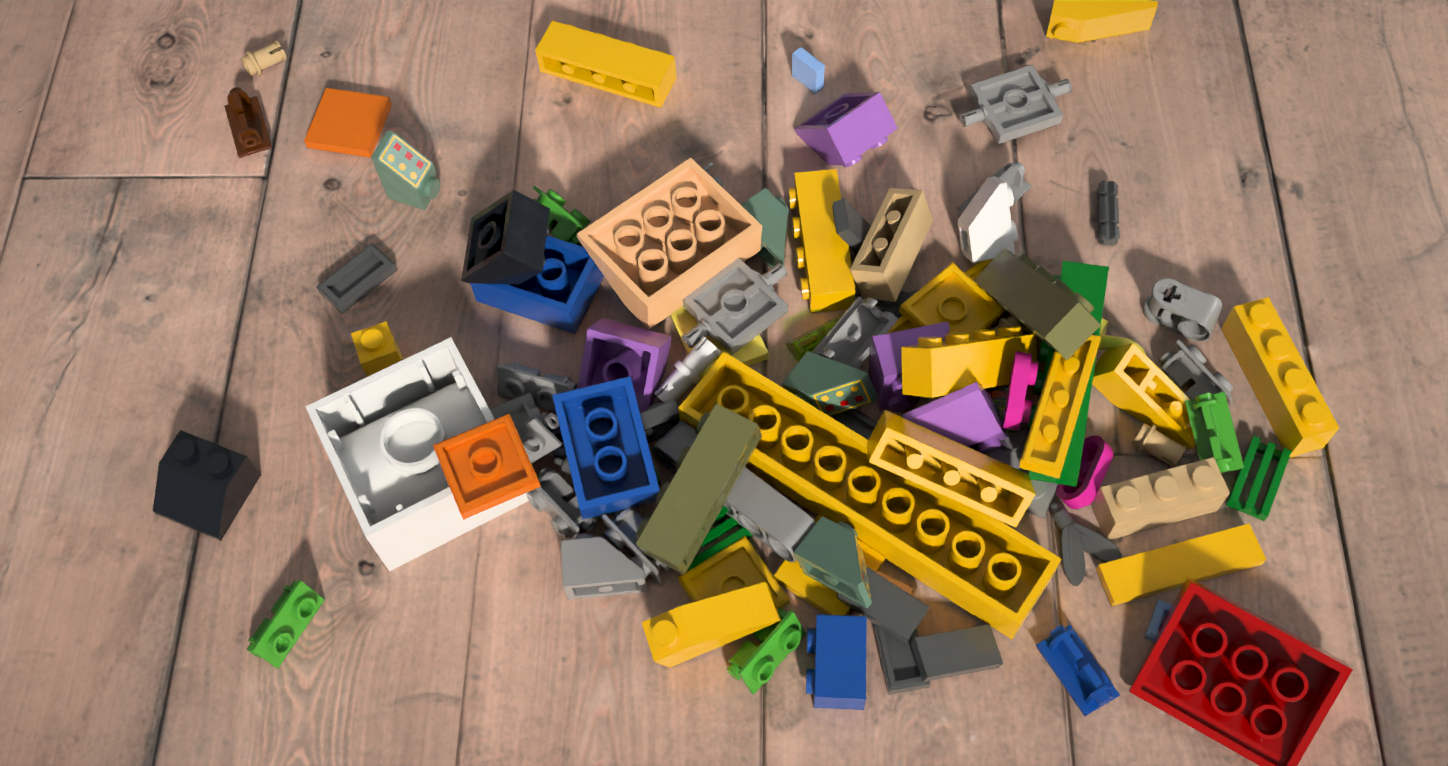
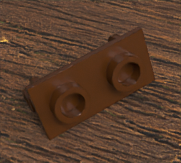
(246, 123)

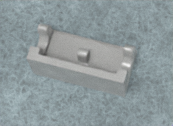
(852, 334)

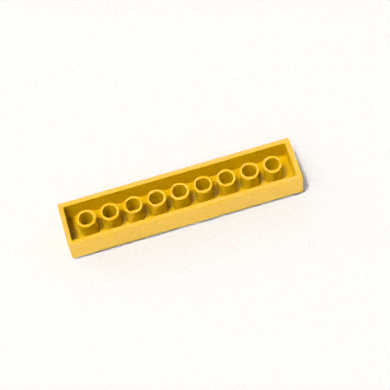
(926, 534)

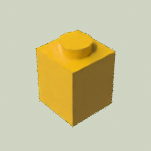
(376, 348)

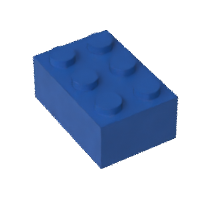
(554, 296)
(606, 447)

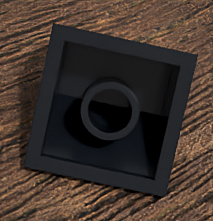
(506, 241)
(202, 484)

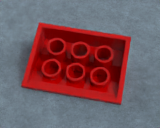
(1239, 677)

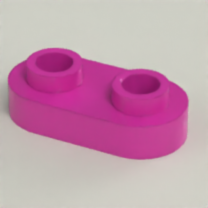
(1022, 374)
(1093, 468)

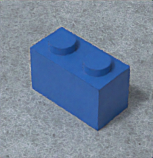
(839, 662)

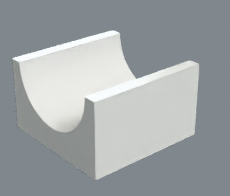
(384, 451)

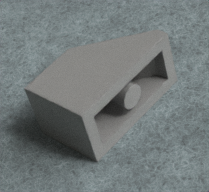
(598, 569)

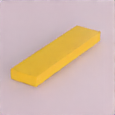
(1058, 410)
(1171, 565)

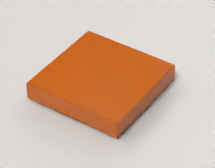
(348, 122)
(486, 466)

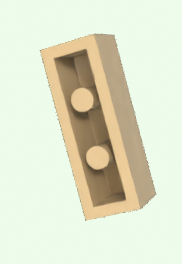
(892, 244)
(1159, 498)

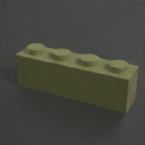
(1039, 301)
(699, 488)

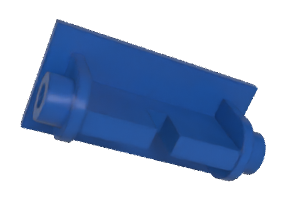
(1077, 669)

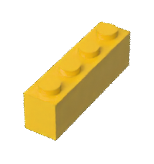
(606, 63)
(822, 251)
(946, 366)
(1279, 377)
(950, 468)

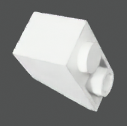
(987, 222)

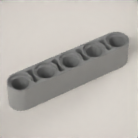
(751, 501)

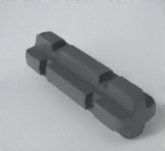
(1108, 213)

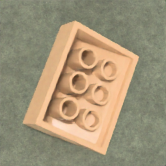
(670, 241)

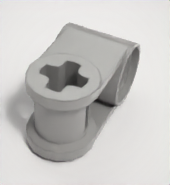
(1184, 311)

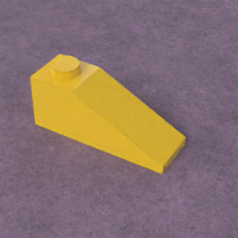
(1098, 19)
(1144, 392)
(709, 623)

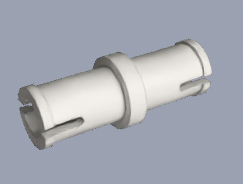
(688, 371)

